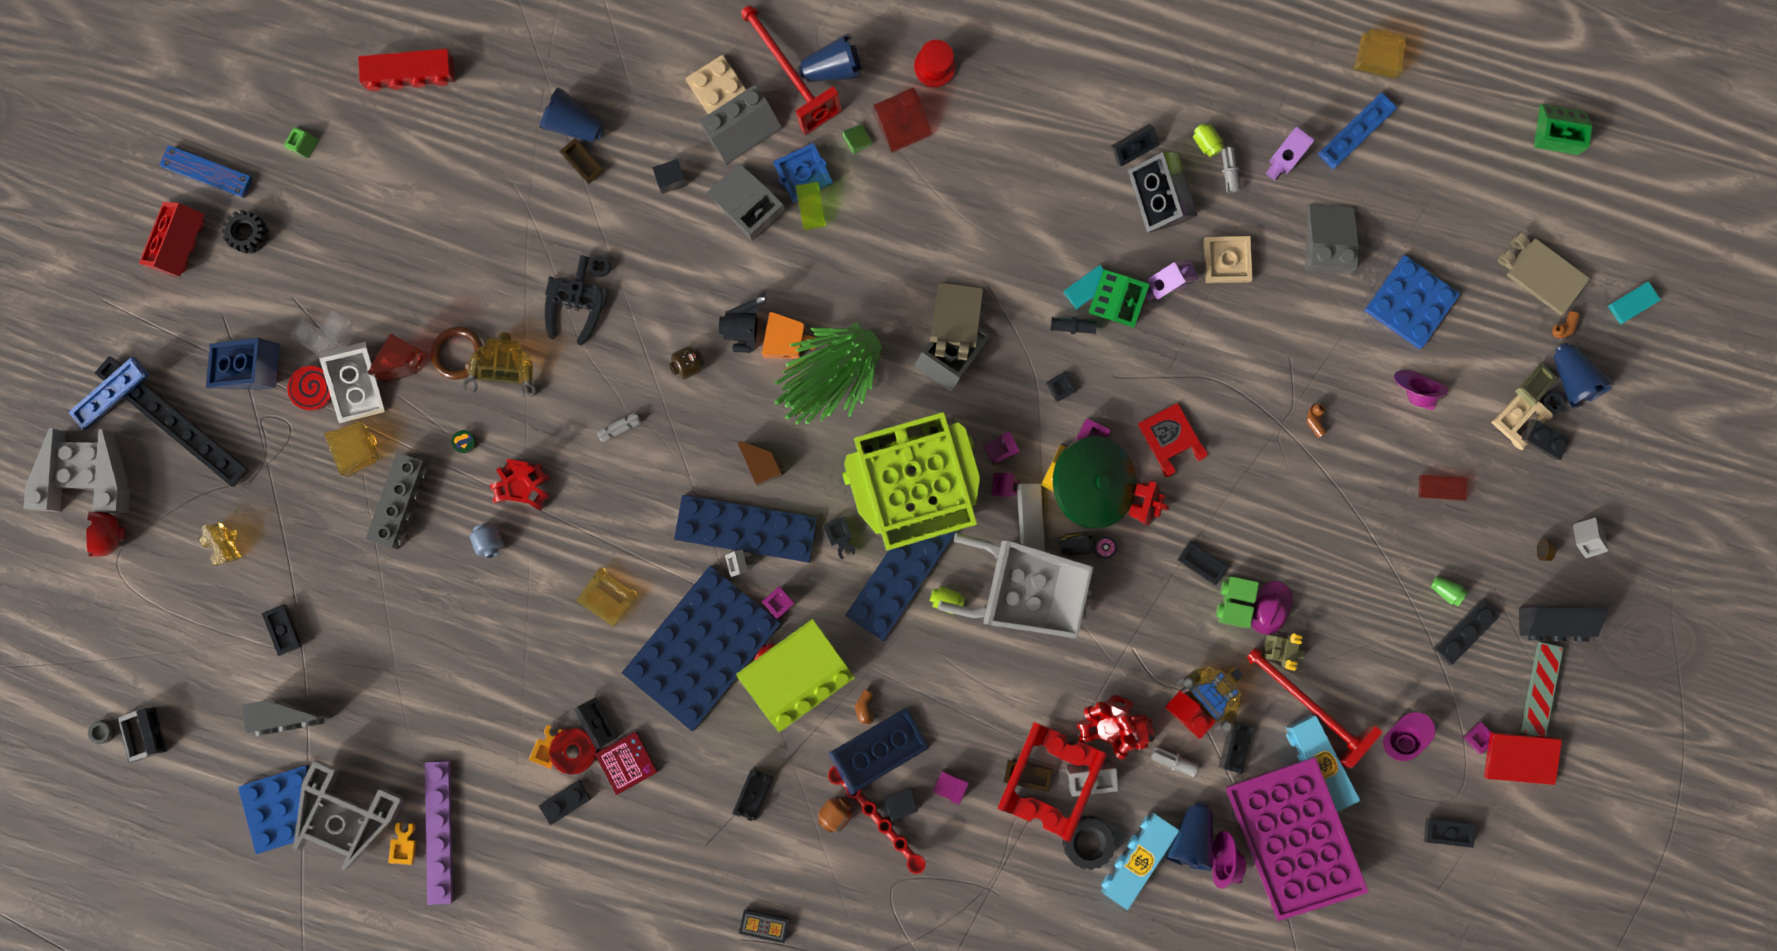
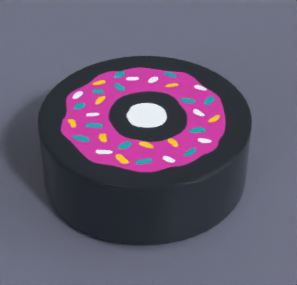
(1105, 547)

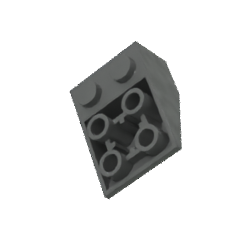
(746, 201)
(280, 715)

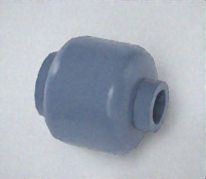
(486, 540)

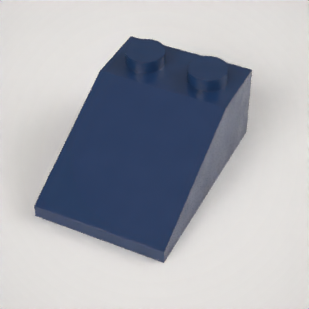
(243, 364)

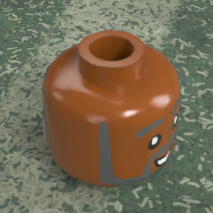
(835, 814)

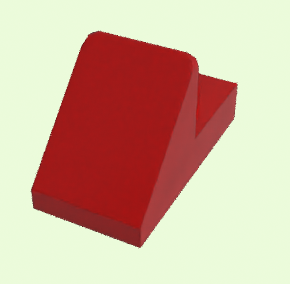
(1189, 714)

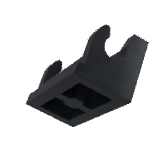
(1236, 748)
(752, 794)

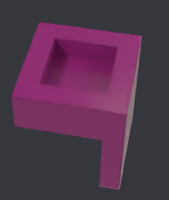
(1091, 429)
(1001, 448)
(778, 602)
(950, 787)

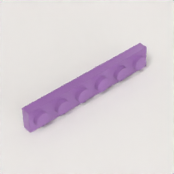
(439, 832)

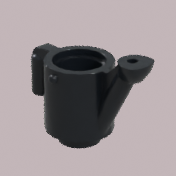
(742, 324)

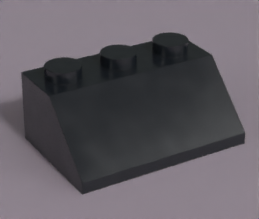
(1162, 192)
(1561, 623)

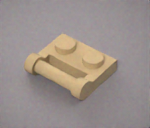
(1515, 415)

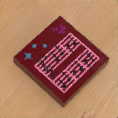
(626, 763)

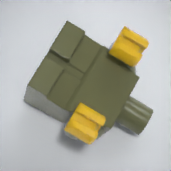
(1284, 650)

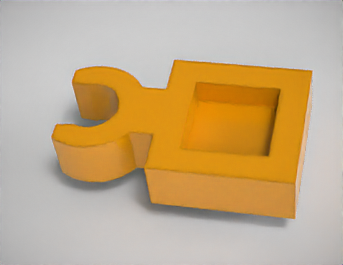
(540, 751)
(403, 848)

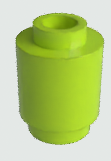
(1208, 140)
(946, 595)

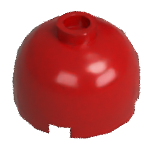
(103, 534)

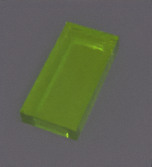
(810, 205)

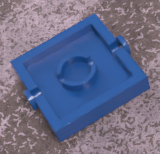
(802, 167)

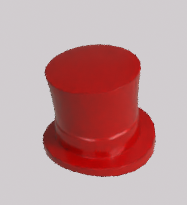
(935, 64)

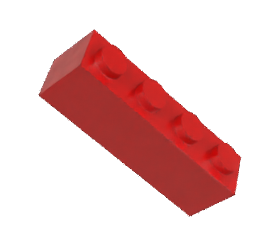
(406, 69)

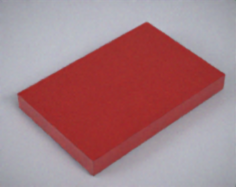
(1522, 758)

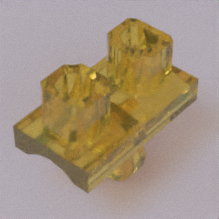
(222, 543)

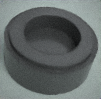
(101, 732)

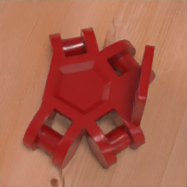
(519, 485)
(1110, 726)

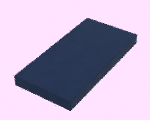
(878, 750)

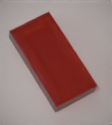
(1442, 487)

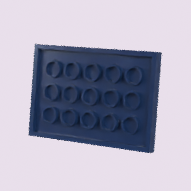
(701, 648)

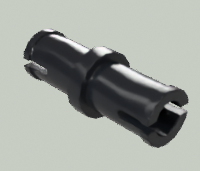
(1073, 325)

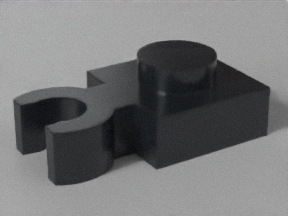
(839, 533)

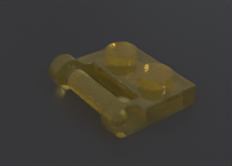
(602, 603)

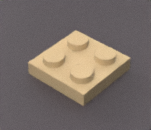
(715, 84)
(1227, 259)

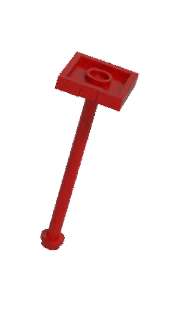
(817, 109)
(1356, 744)

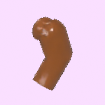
(1568, 328)
(1314, 417)
(862, 709)

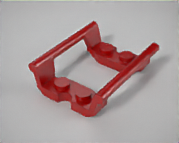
(1033, 808)

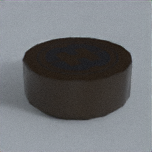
(1546, 549)

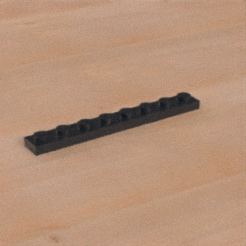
(179, 428)

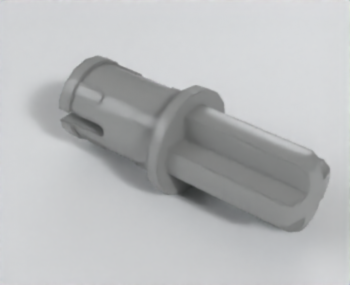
(1230, 170)
(1174, 761)

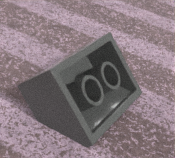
(740, 124)

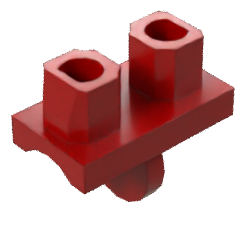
(1145, 512)

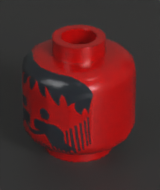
(1144, 732)

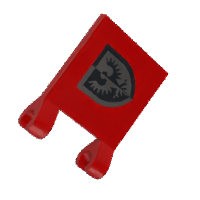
(1169, 435)

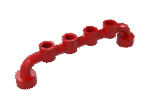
(915, 862)

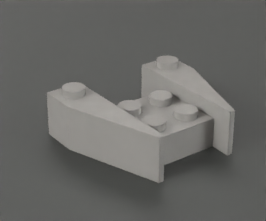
(78, 467)
(339, 822)

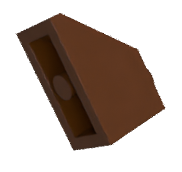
(761, 463)

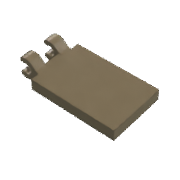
(1543, 273)
(956, 318)

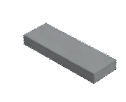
(1030, 516)

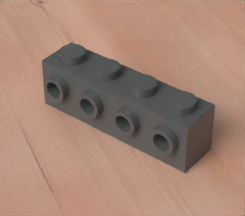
(397, 501)

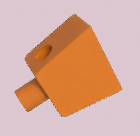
(779, 334)

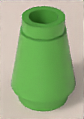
(1450, 591)

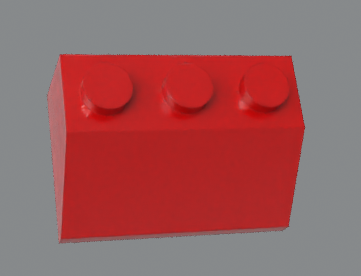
(172, 238)

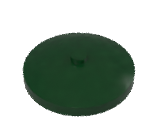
(1094, 482)

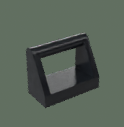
(150, 732)

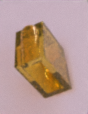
(1380, 53)
(352, 448)

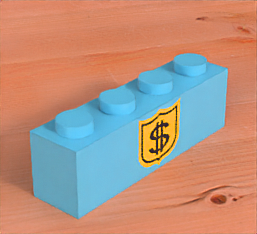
(1312, 741)
(1139, 860)

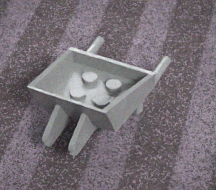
(1030, 590)

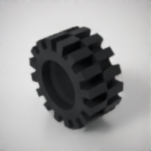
(234, 225)

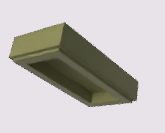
(1536, 385)

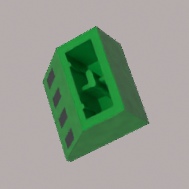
(1562, 130)
(1118, 298)

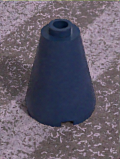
(832, 62)
(570, 118)
(1580, 375)
(1194, 840)

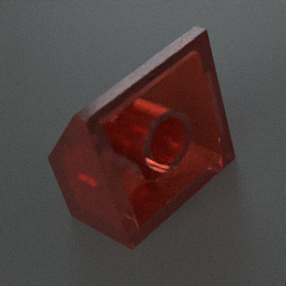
(902, 120)
(397, 360)

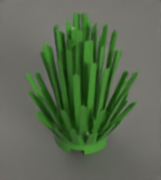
(849, 355)

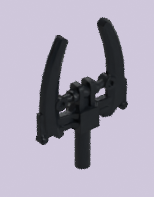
(577, 291)

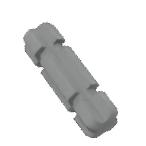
(619, 427)

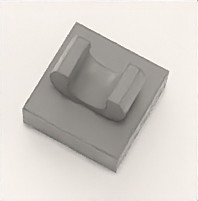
(737, 564)

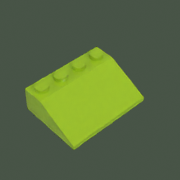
(795, 675)

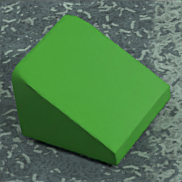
(857, 138)
(301, 142)

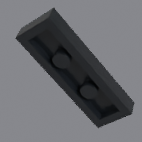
(1466, 632)

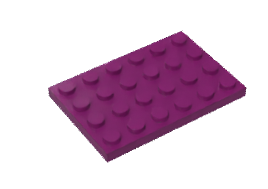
(1296, 839)

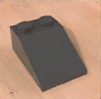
(1331, 240)
(949, 369)

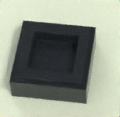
(1061, 387)

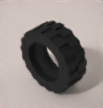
(1102, 855)

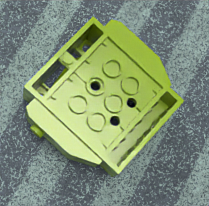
(885, 487)

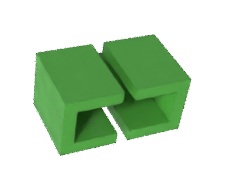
(1237, 590)

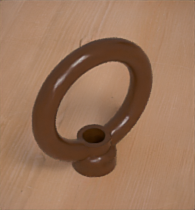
(439, 341)

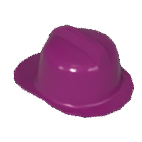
(1420, 389)
(1271, 607)
(1409, 736)
(1228, 861)

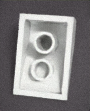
(350, 386)

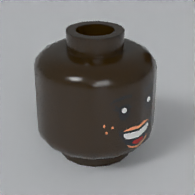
(686, 362)

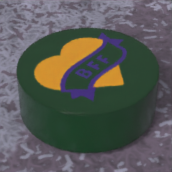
(463, 442)

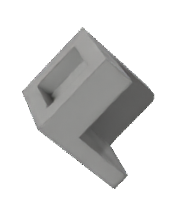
(1590, 537)

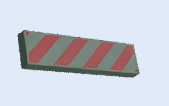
(1541, 689)

